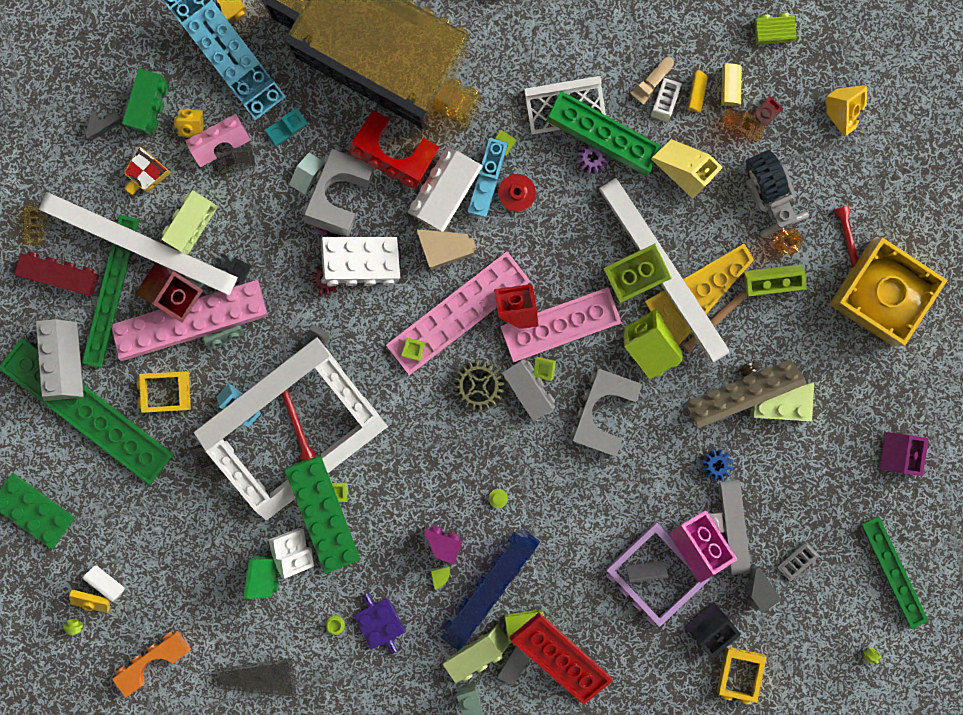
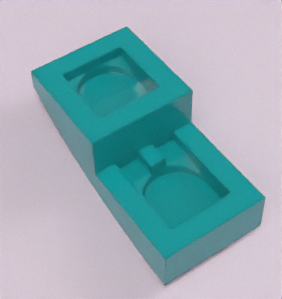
(286, 127)

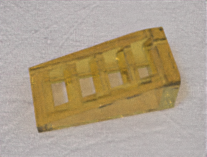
(27, 224)

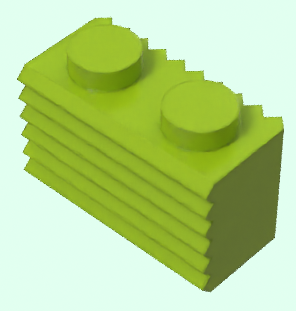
(775, 29)

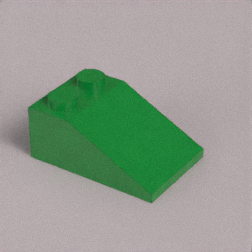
(261, 577)

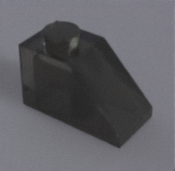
(233, 161)

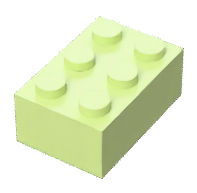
(189, 222)

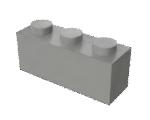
(529, 389)

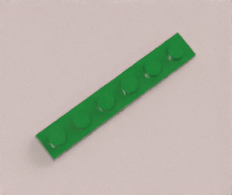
(894, 572)

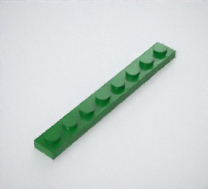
(108, 299)

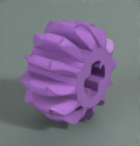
(597, 163)

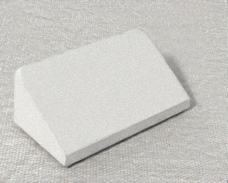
(104, 583)

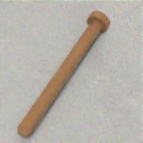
(687, 346)

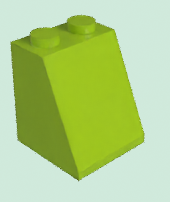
(652, 344)

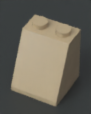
(445, 247)

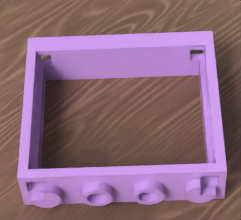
(627, 590)

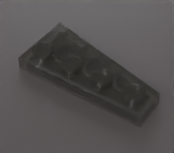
(260, 677)

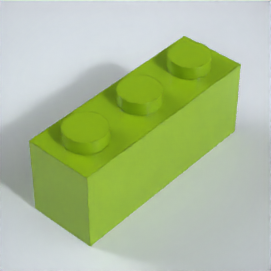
(775, 280)

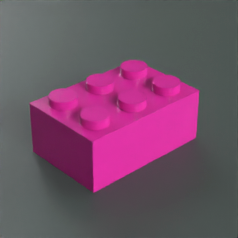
(702, 546)

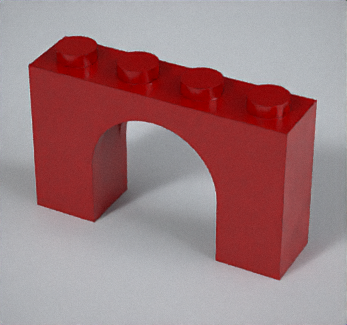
(407, 170)

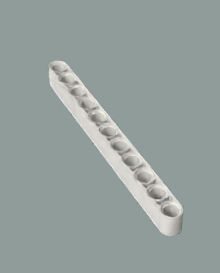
(138, 243)
(676, 287)

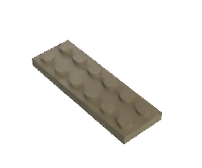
(745, 393)

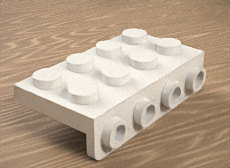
(360, 260)

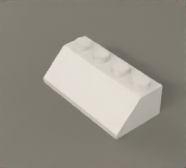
(444, 189)

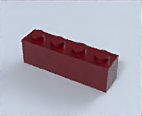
(57, 274)

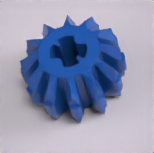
(713, 459)

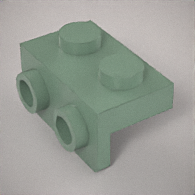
(216, 339)

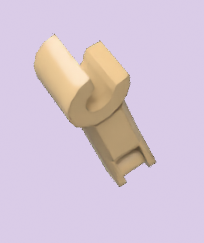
(645, 88)

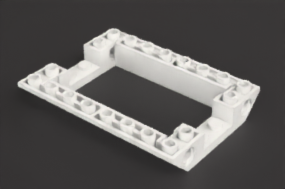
(309, 357)

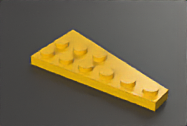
(706, 286)

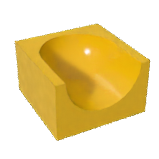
(888, 292)

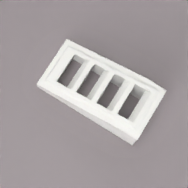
(663, 111)

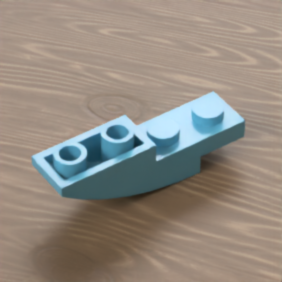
(487, 178)

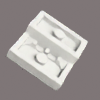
(291, 553)

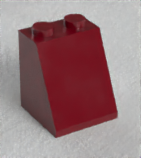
(169, 292)

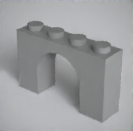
(337, 168)
(586, 431)

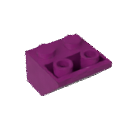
(903, 453)
(443, 545)

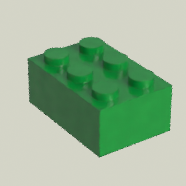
(145, 102)

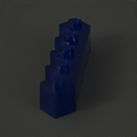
(489, 588)

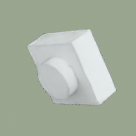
(718, 519)

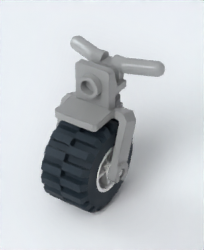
(768, 182)

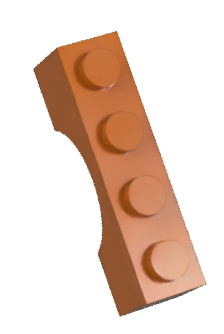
(132, 678)

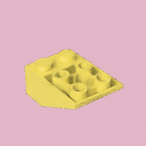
(687, 166)

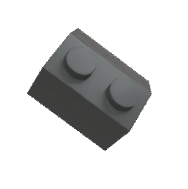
(760, 591)

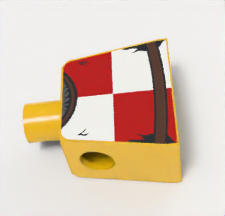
(144, 172)

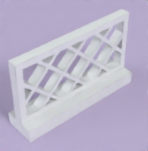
(554, 89)

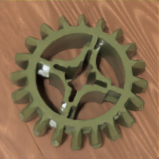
(465, 396)

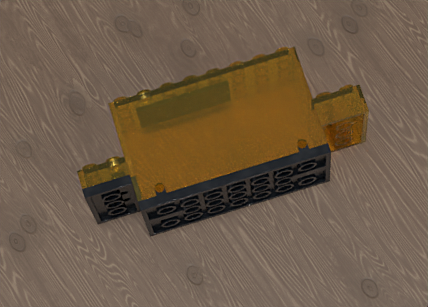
(384, 53)

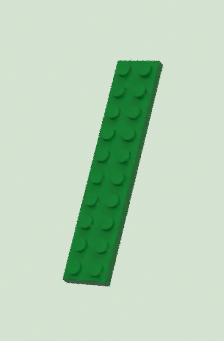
(92, 417)

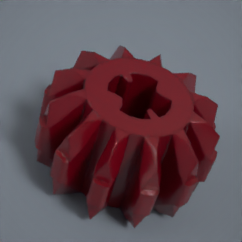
(319, 275)

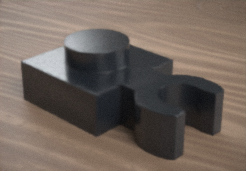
(236, 268)

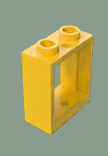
(184, 391)
(742, 655)

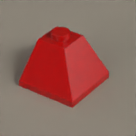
(517, 306)

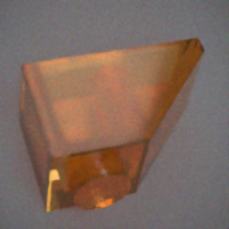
(743, 124)

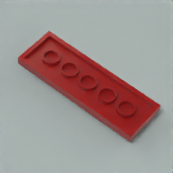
(561, 658)

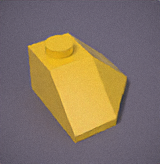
(845, 105)

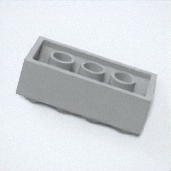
(59, 360)

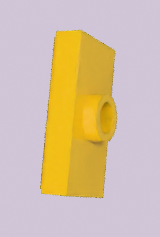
(89, 601)

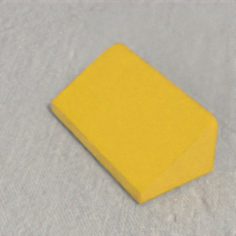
(697, 91)

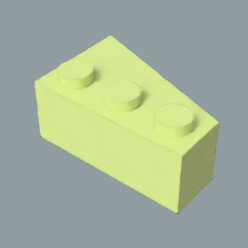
(477, 655)

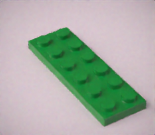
(603, 133)
(322, 514)

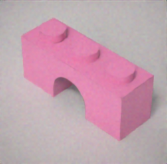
(203, 144)

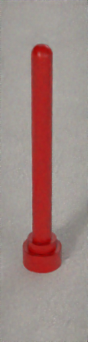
(843, 214)
(306, 451)

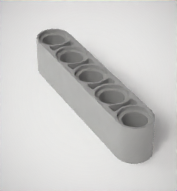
(735, 525)

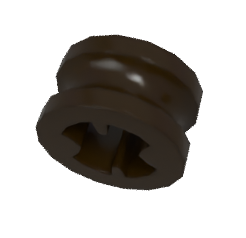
(748, 368)

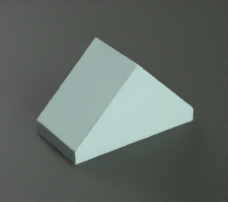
(306, 173)

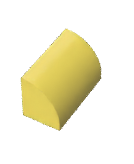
(731, 85)

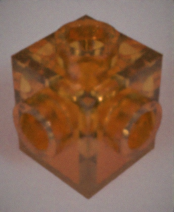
(794, 238)

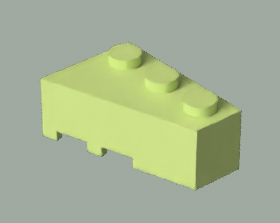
(788, 406)

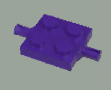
(379, 623)

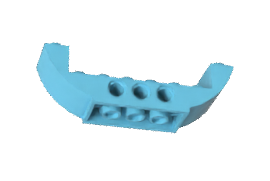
(228, 54)

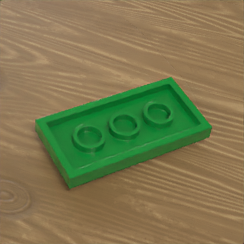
(34, 511)

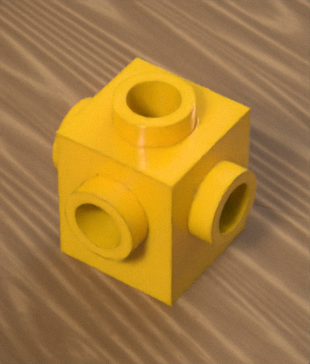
(189, 122)

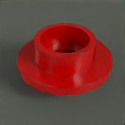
(517, 202)

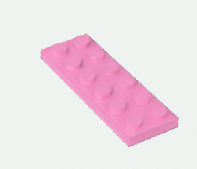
(563, 324)

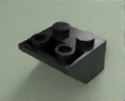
(712, 630)

